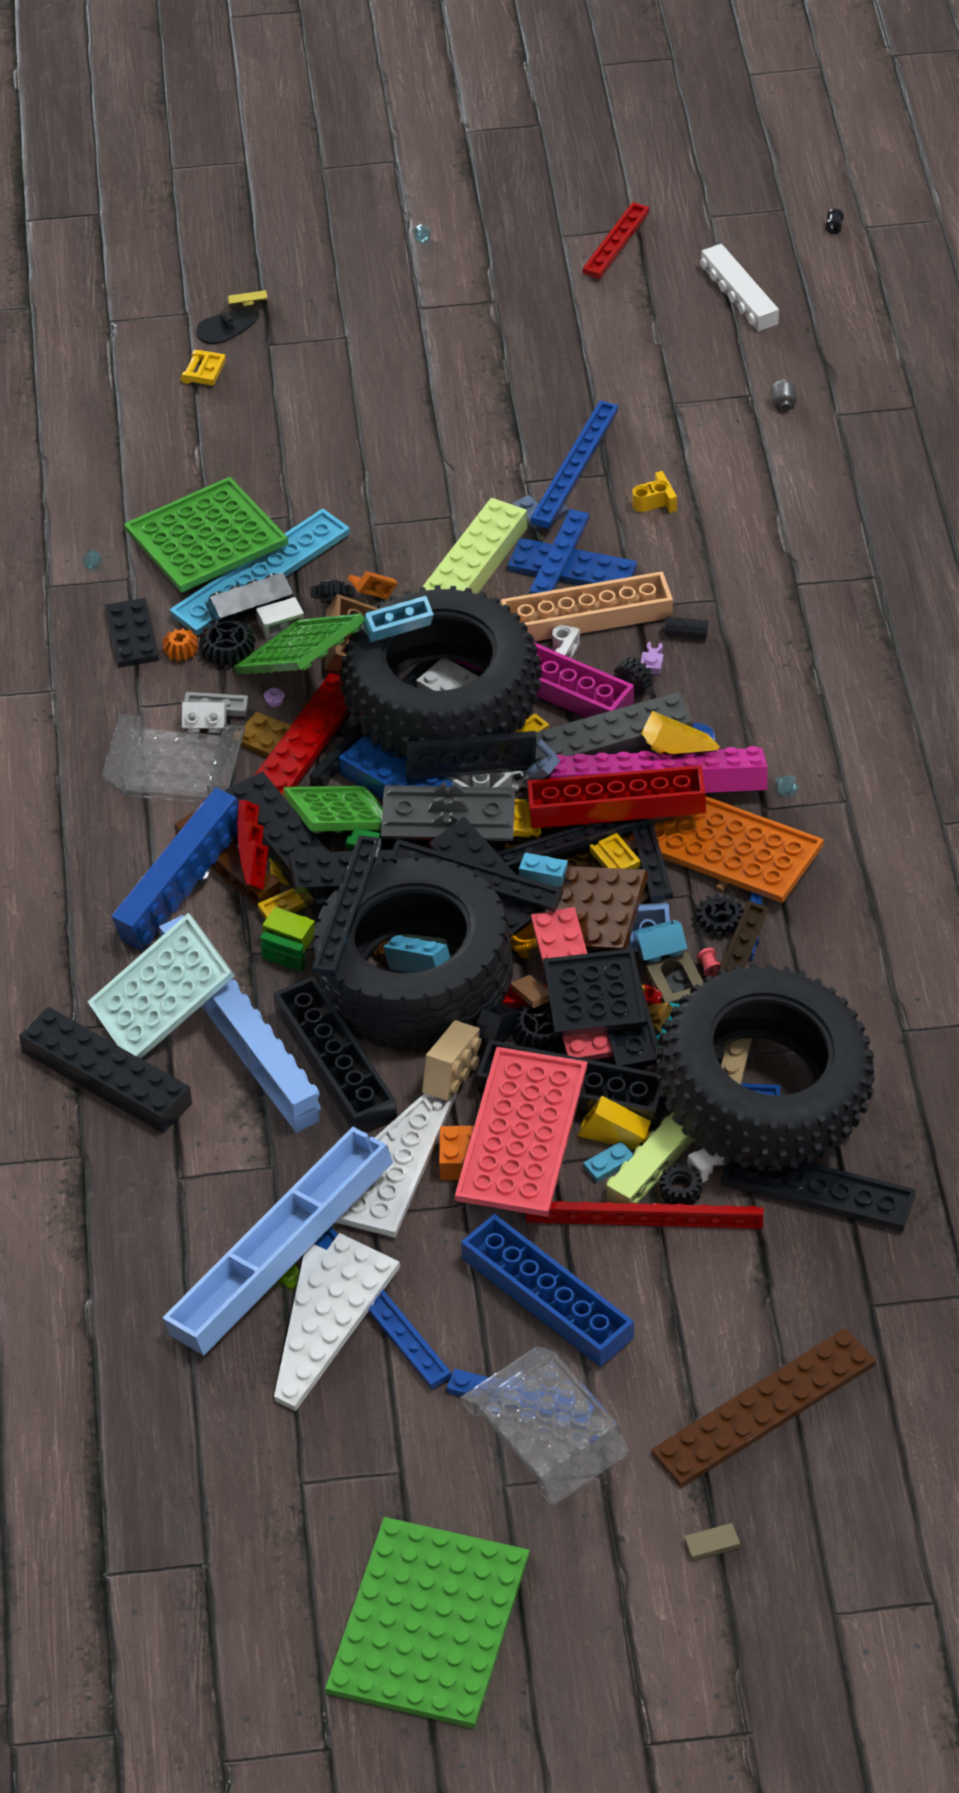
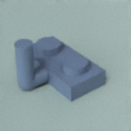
(544, 766)

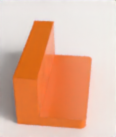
(374, 584)

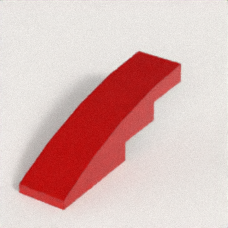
(252, 851)

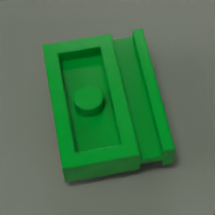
(283, 951)

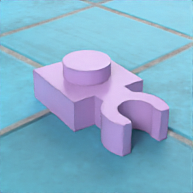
(653, 658)

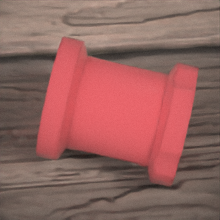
(708, 959)

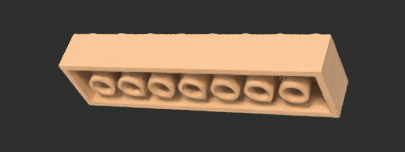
(595, 605)

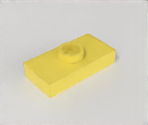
(247, 298)

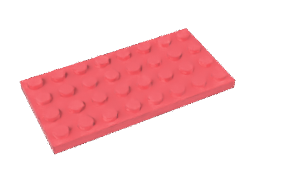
(521, 1131)

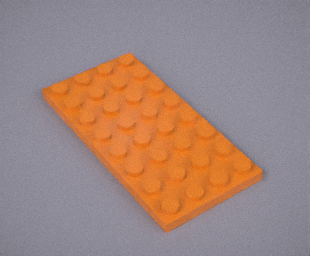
(739, 848)

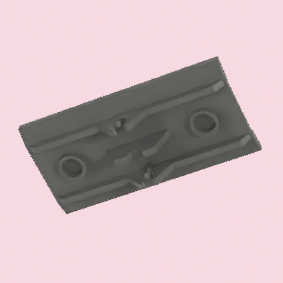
(430, 810)

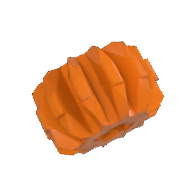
(180, 644)

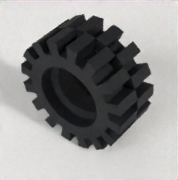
(635, 673)
(680, 1174)

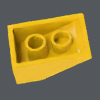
(675, 737)

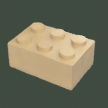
(451, 1060)

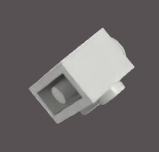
(204, 716)

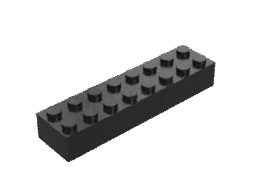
(282, 832)
(335, 1055)
(106, 1069)
(623, 1085)

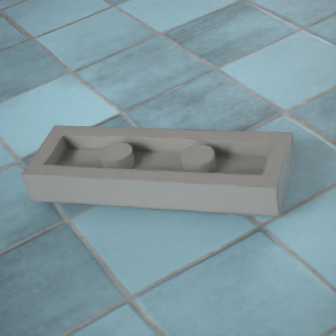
(236, 704)

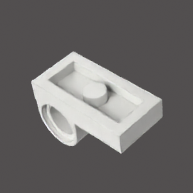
(565, 640)

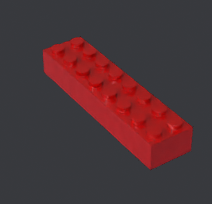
(617, 796)

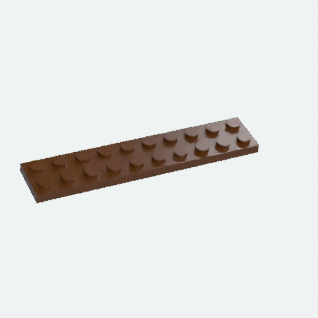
(763, 1407)

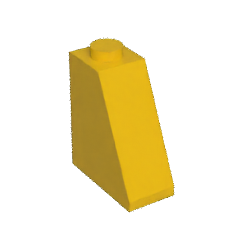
(614, 1123)

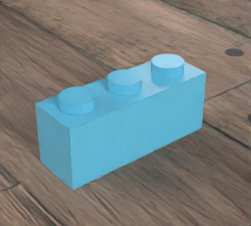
(398, 619)
(414, 955)

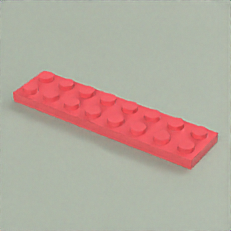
(559, 936)

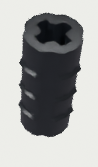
(686, 627)

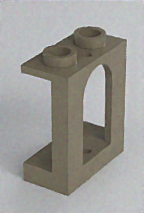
(657, 970)

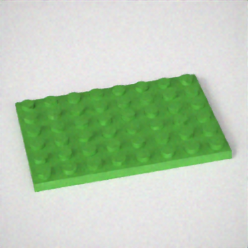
(428, 1622)

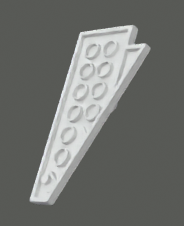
(410, 1144)
(328, 1305)

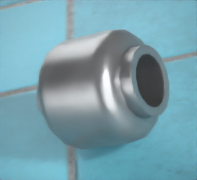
(783, 394)

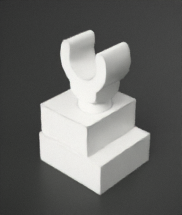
(704, 1162)

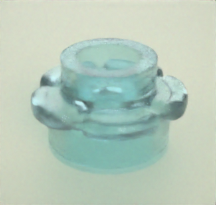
(422, 232)
(92, 559)

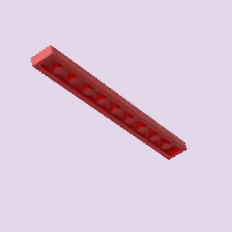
(652, 1215)

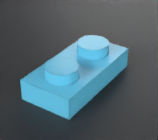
(607, 1162)

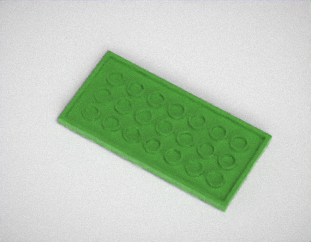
(300, 644)

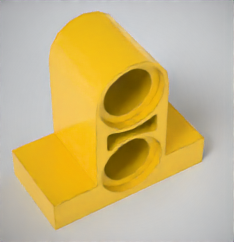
(654, 495)

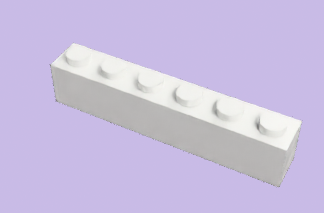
(739, 287)

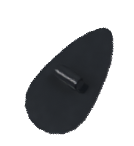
(225, 326)

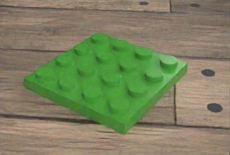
(335, 808)

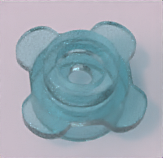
(786, 785)

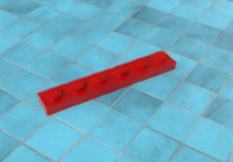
(615, 240)

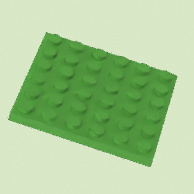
(206, 534)

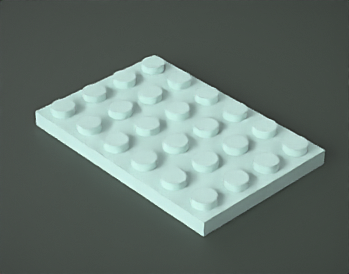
(161, 988)

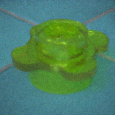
(290, 1281)

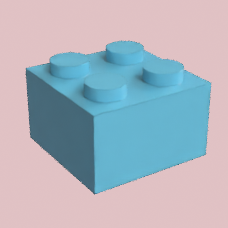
(660, 940)

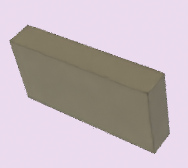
(712, 1542)

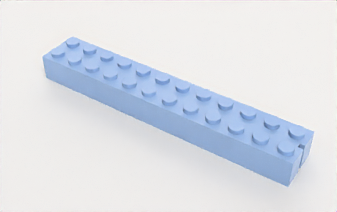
(262, 1053)
(277, 1241)

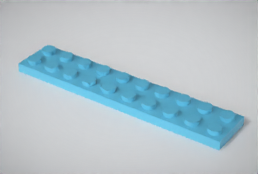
(305, 543)

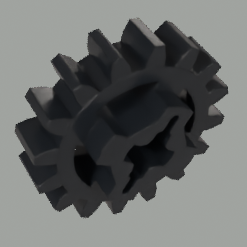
(328, 589)
(719, 913)

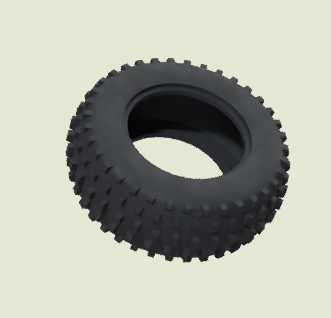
(463, 629)
(751, 1124)

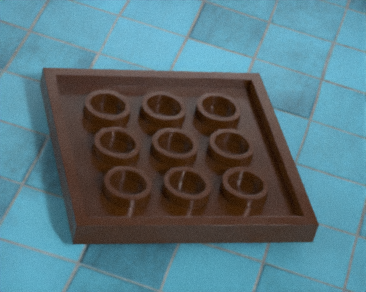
(604, 903)

